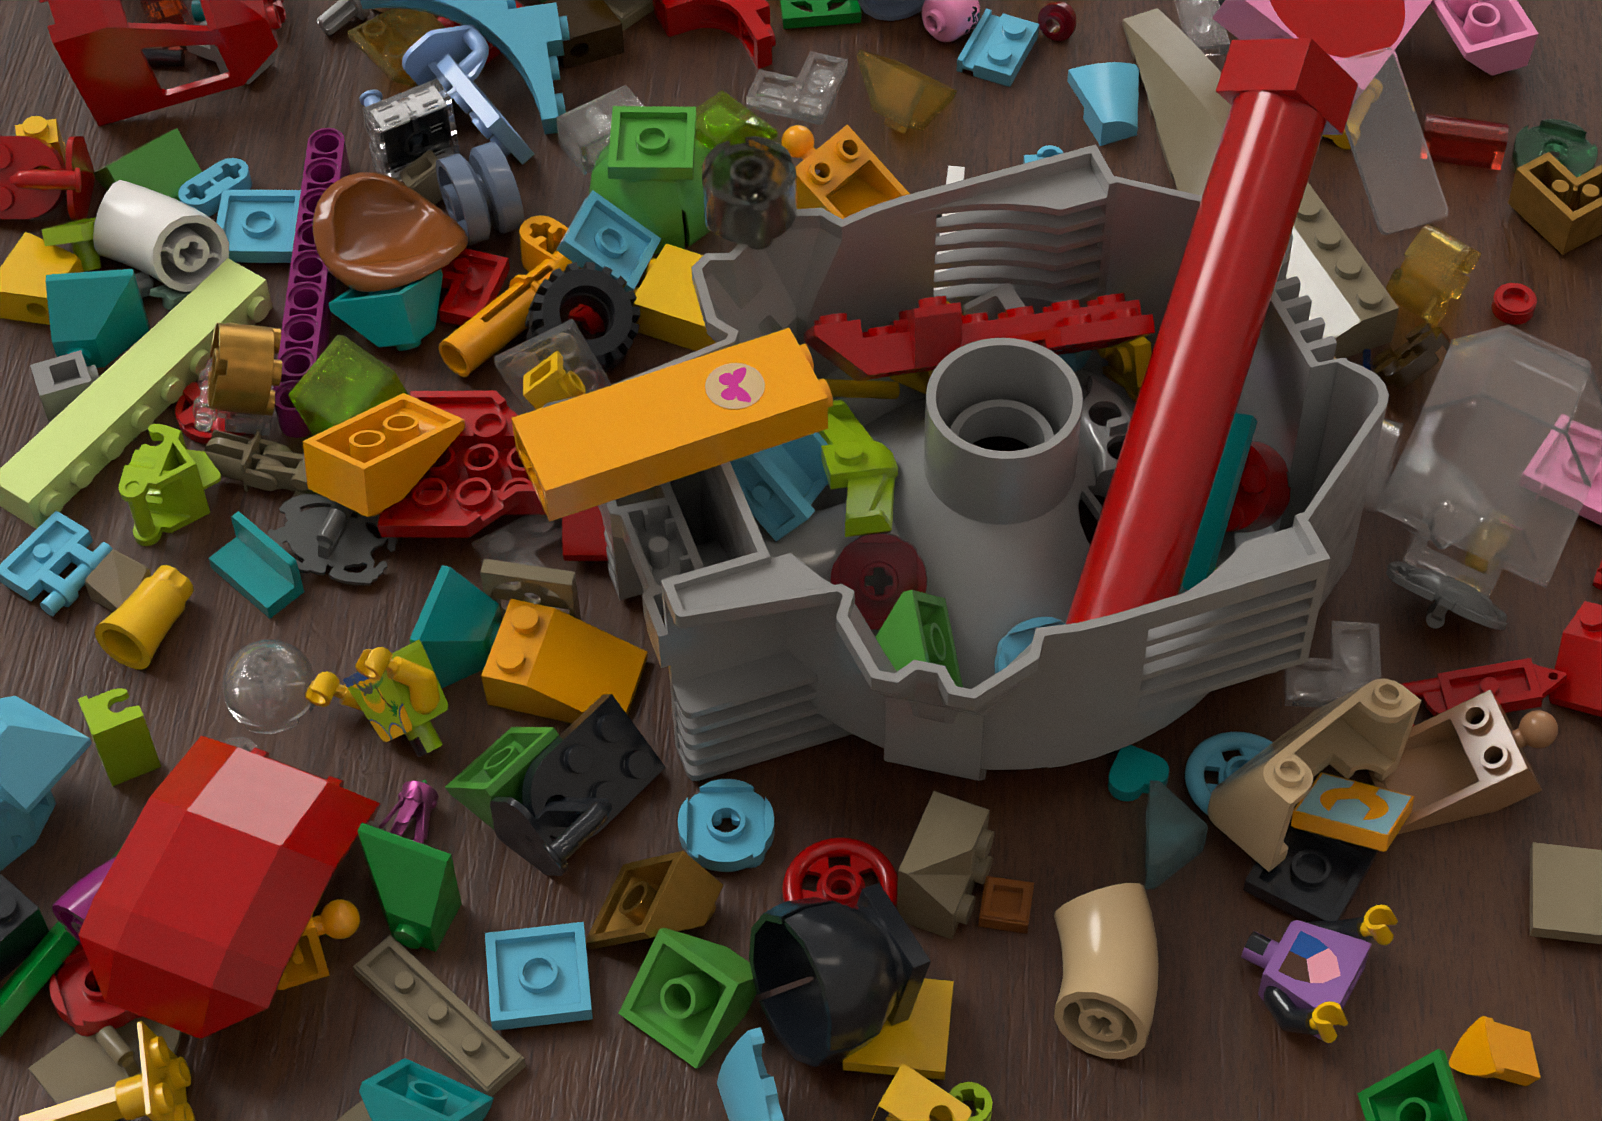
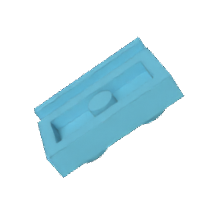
(998, 47)

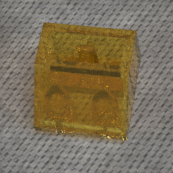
(390, 36)

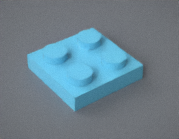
(259, 224)
(609, 239)
(538, 976)

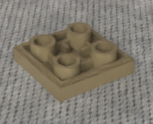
(1566, 893)

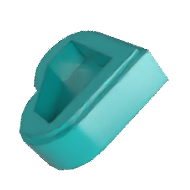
(1133, 771)

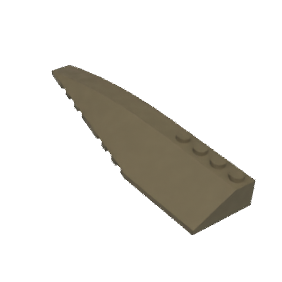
(1189, 128)

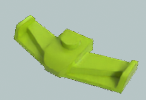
(863, 467)

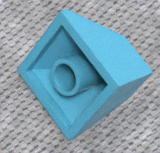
(33, 752)

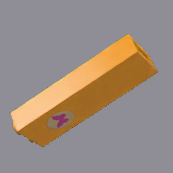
(671, 423)

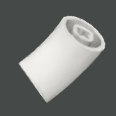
(158, 236)

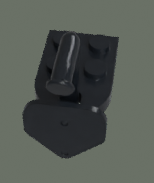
(594, 775)

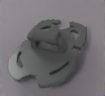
(331, 539)
(1447, 595)

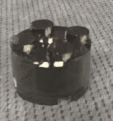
(749, 191)

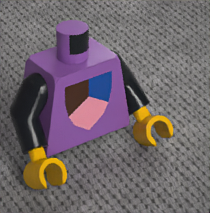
(1316, 969)

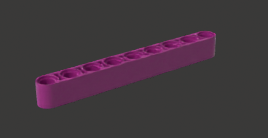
(309, 283)

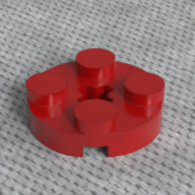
(78, 1003)

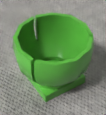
(655, 171)

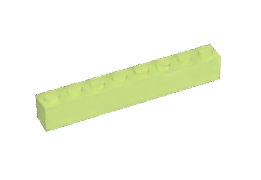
(128, 395)

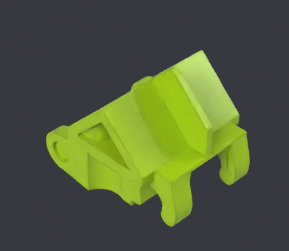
(166, 485)

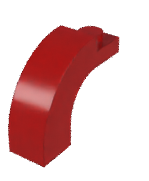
(742, 18)

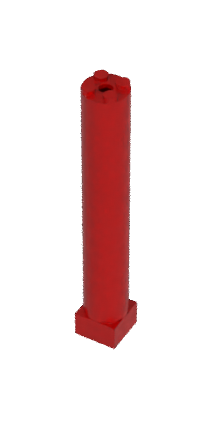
(1281, 106)

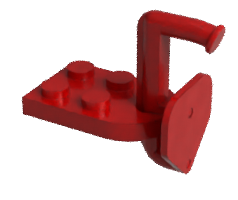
(36, 192)

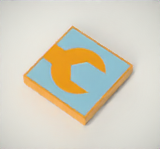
(1352, 812)

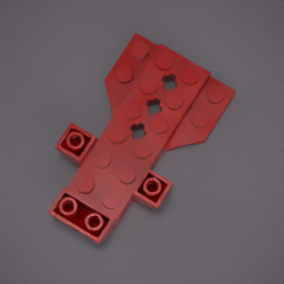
(936, 329)
(482, 481)

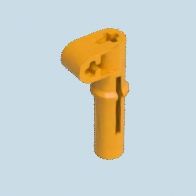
(507, 314)

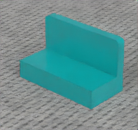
(258, 568)

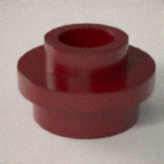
(1063, 14)

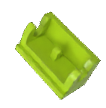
(119, 736)

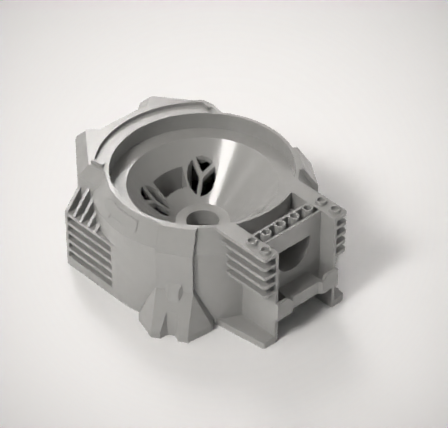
(783, 659)

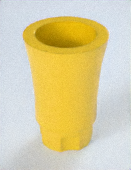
(144, 618)

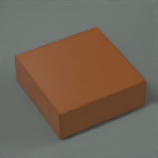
(1006, 904)

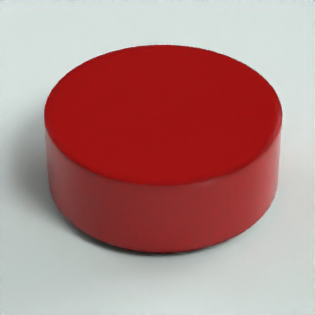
(1514, 303)

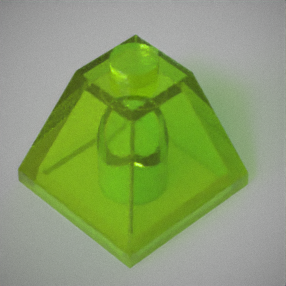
(726, 119)

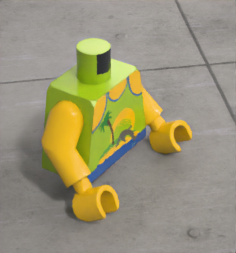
(393, 691)

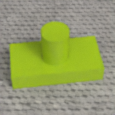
(80, 236)

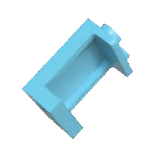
(783, 483)

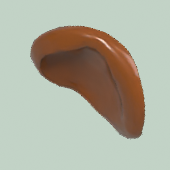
(382, 233)

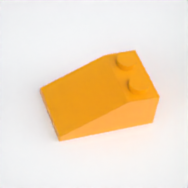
(379, 453)
(557, 664)

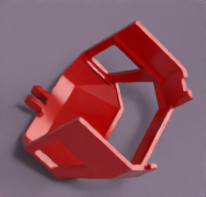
(113, 73)

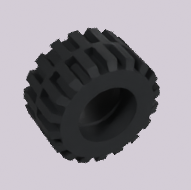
(594, 290)

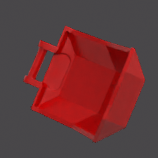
(217, 886)

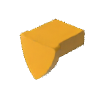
(1497, 1052)

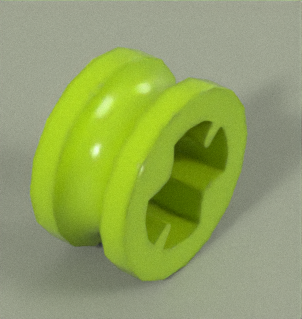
(980, 1097)

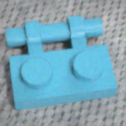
(45, 555)

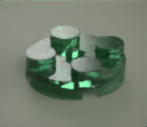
(1558, 136)

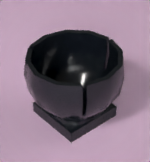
(861, 969)

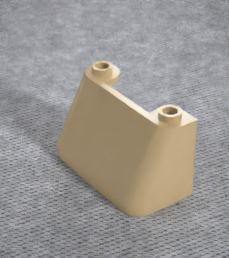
(1350, 734)

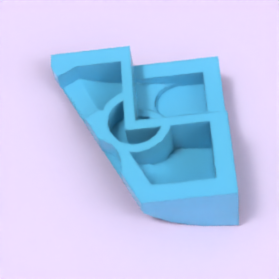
(1108, 99)
(745, 1084)

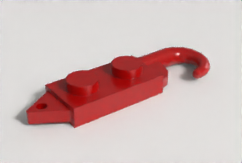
(1514, 684)

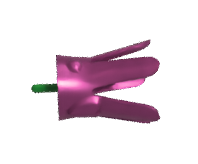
(415, 800)

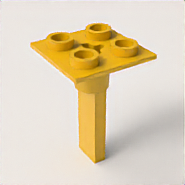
(153, 1093)

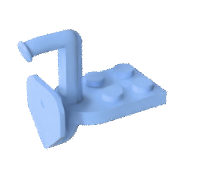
(456, 60)

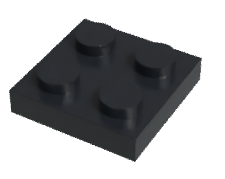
(1314, 878)

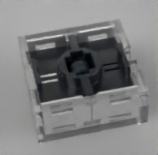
(410, 126)

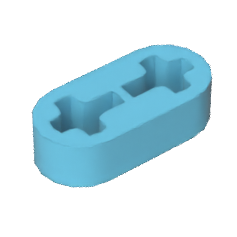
(205, 189)

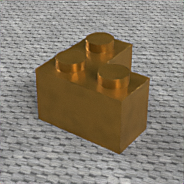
(1558, 203)

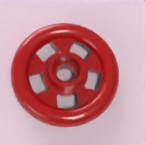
(814, 861)

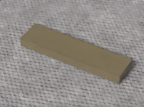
(439, 1016)

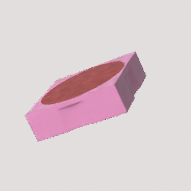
(1337, 26)

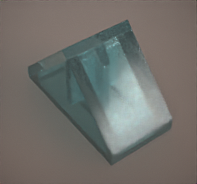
(1172, 835)

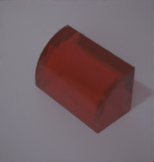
(1465, 140)

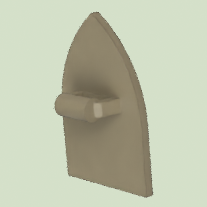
(96, 1061)

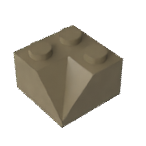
(944, 865)

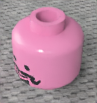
(950, 17)

